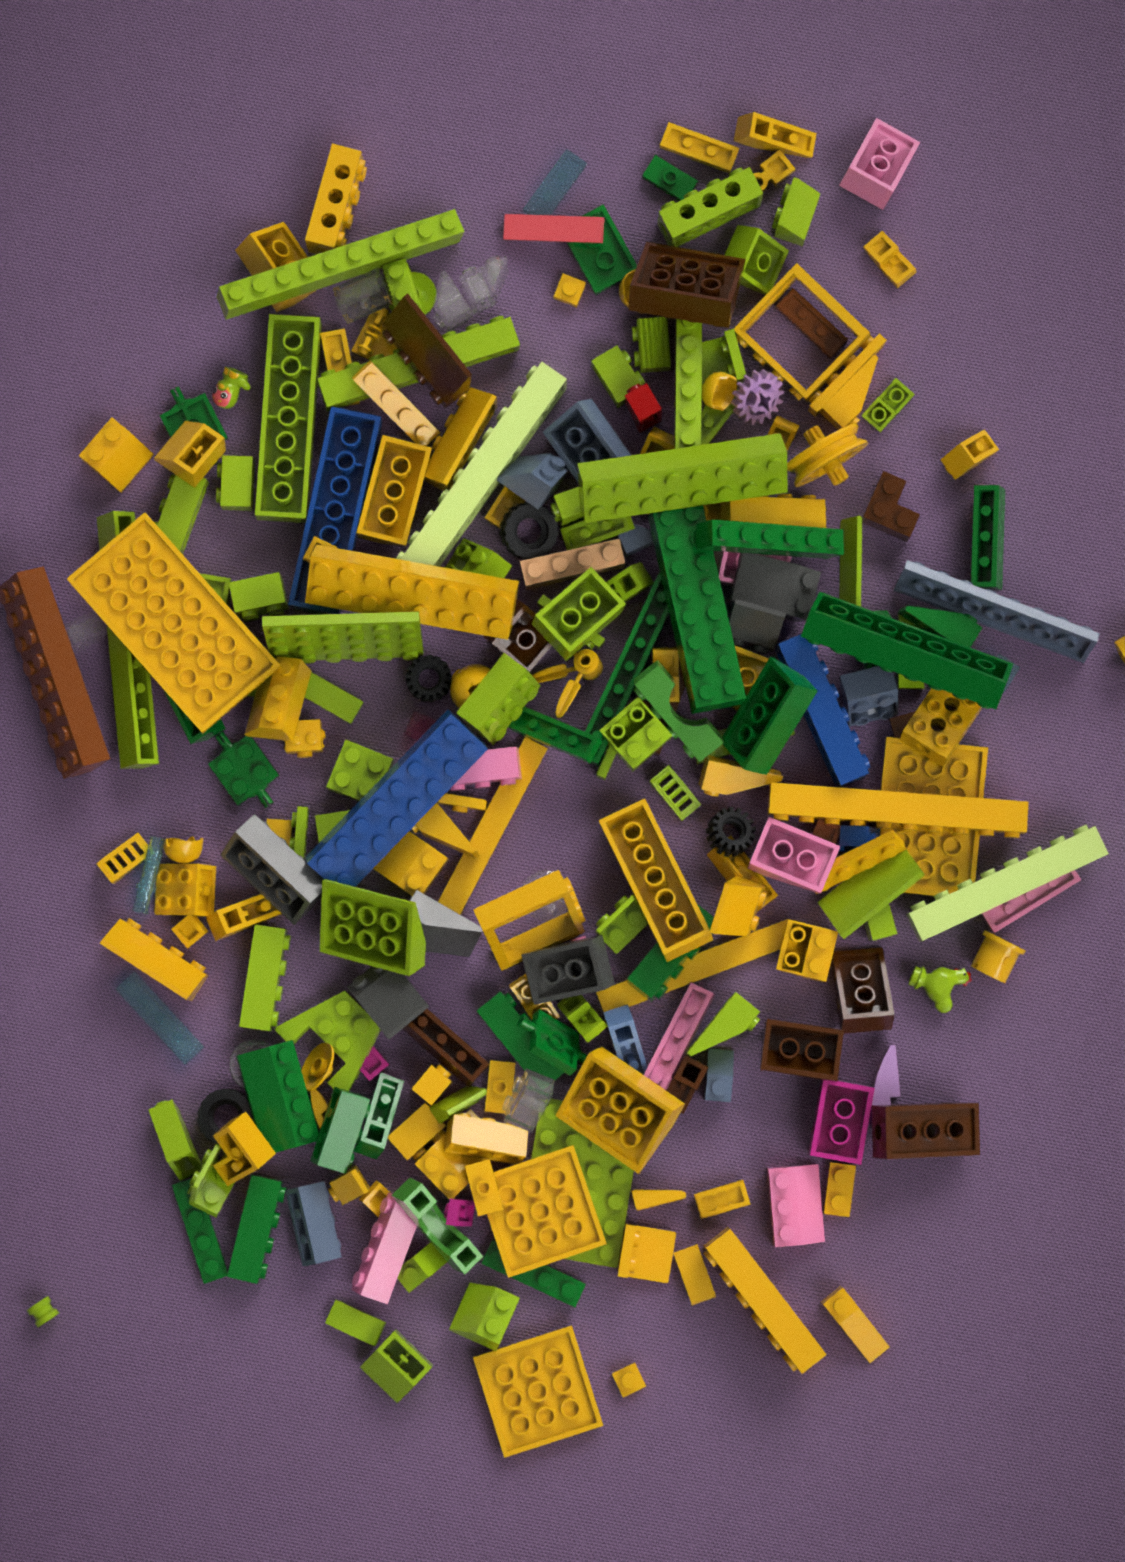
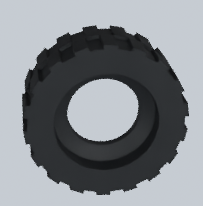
(509, 531)
(212, 1102)

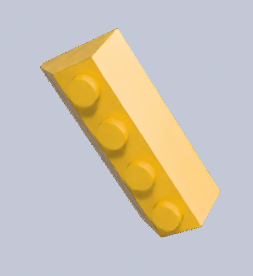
(460, 437)
(393, 491)
(154, 959)

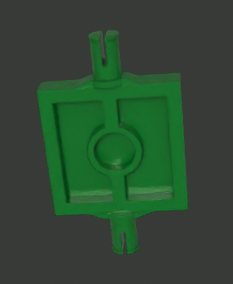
(192, 410)
(244, 769)
(553, 1041)

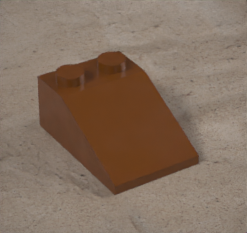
(862, 990)

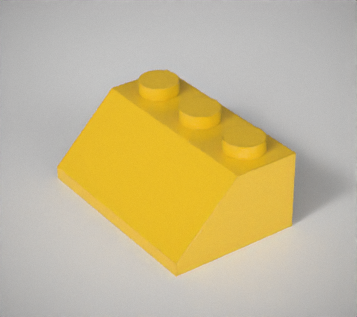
(269, 250)
(279, 701)

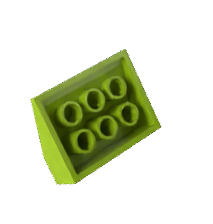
(371, 928)

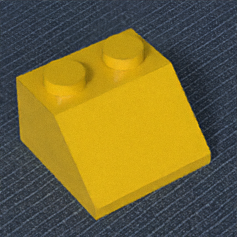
(116, 455)

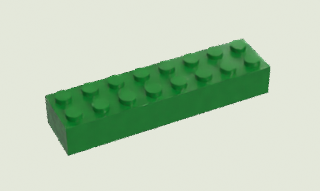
(697, 611)
(907, 650)

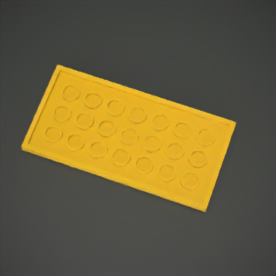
(173, 622)

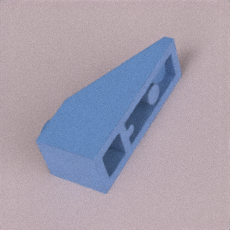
(625, 1037)

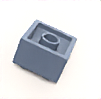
(535, 477)

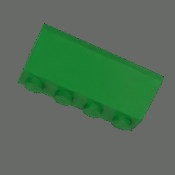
(768, 716)
(278, 1096)

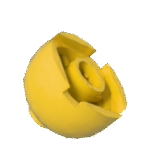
(465, 682)

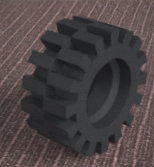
(422, 664)
(739, 821)

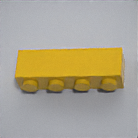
(777, 510)

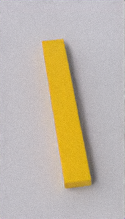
(491, 829)
(704, 964)

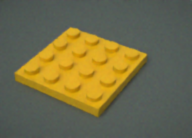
(544, 1212)
(538, 1391)

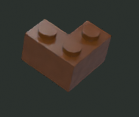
(884, 511)

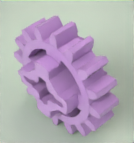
(757, 397)

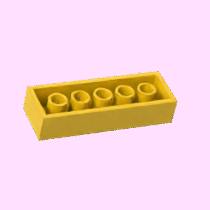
(656, 880)
(764, 1299)

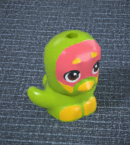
(227, 390)

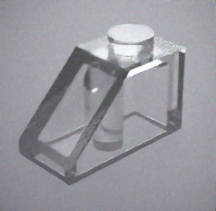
(449, 305)
(86, 631)

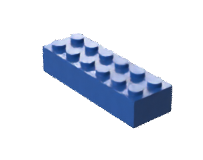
(824, 716)

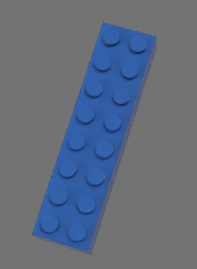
(337, 492)
(397, 802)

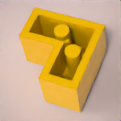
(243, 1148)

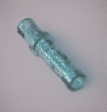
(148, 876)

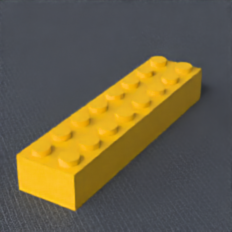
(387, 584)

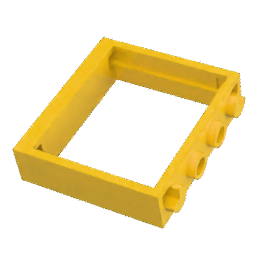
(761, 356)
(522, 902)

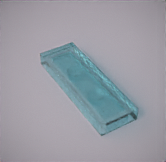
(555, 185)

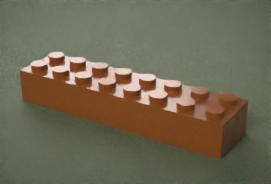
(53, 673)

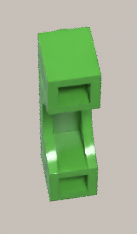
(697, 735)
(424, 1212)

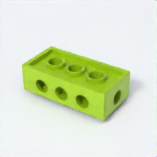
(702, 219)

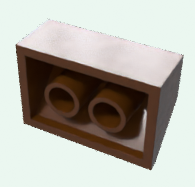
(801, 1050)

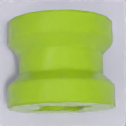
(42, 1311)

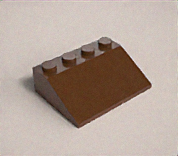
(686, 284)
(426, 352)

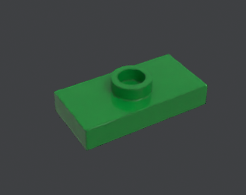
(669, 178)

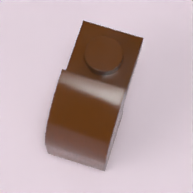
(687, 1080)

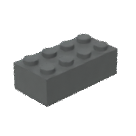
(274, 869)

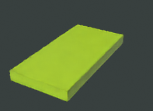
(869, 892)

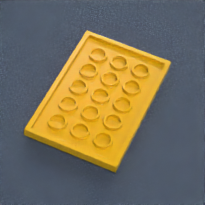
(943, 856)

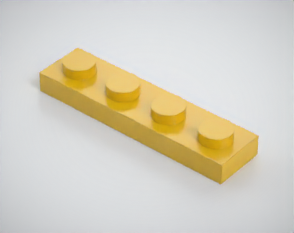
(853, 364)
(395, 404)
(864, 858)

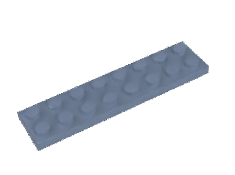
(996, 611)

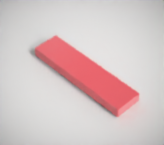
(553, 228)

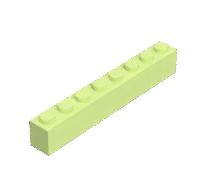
(1007, 883)

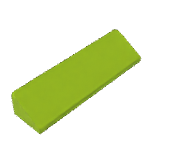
(851, 561)

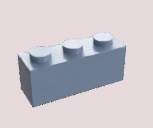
(313, 1223)

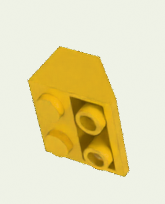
(192, 451)
(807, 950)

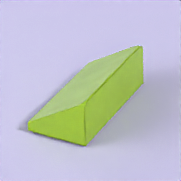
(457, 1102)

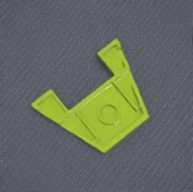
(344, 1026)

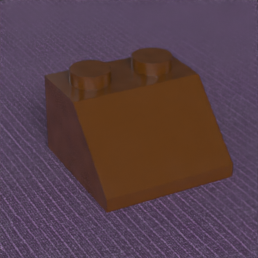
(525, 641)

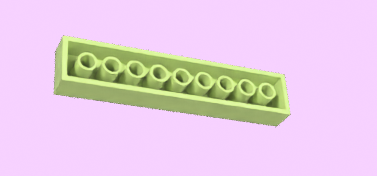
(479, 479)

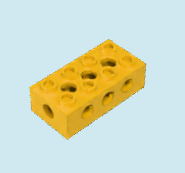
(341, 164)
(954, 725)

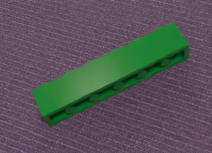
(769, 539)

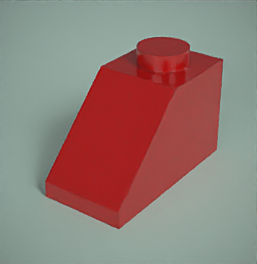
(643, 407)

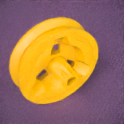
(826, 455)

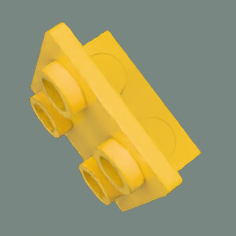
(185, 889)
(646, 1253)

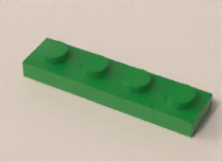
(556, 734)
(201, 1236)
(542, 1279)

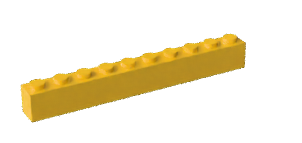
(898, 808)

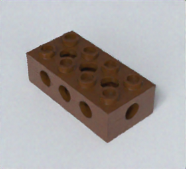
(925, 1130)

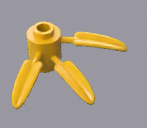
(589, 672)

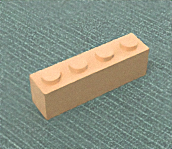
(572, 564)

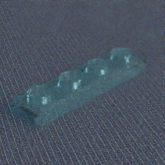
(160, 1018)

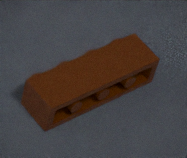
(447, 1047)

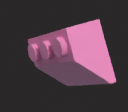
(795, 1205)

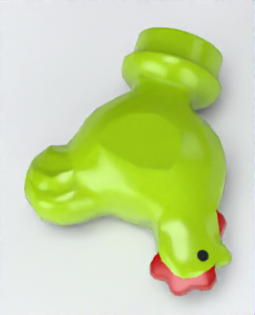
(939, 984)

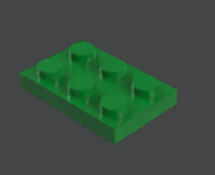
(606, 262)

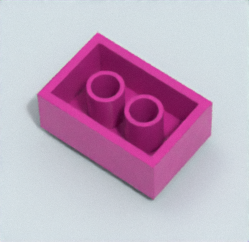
(841, 1121)

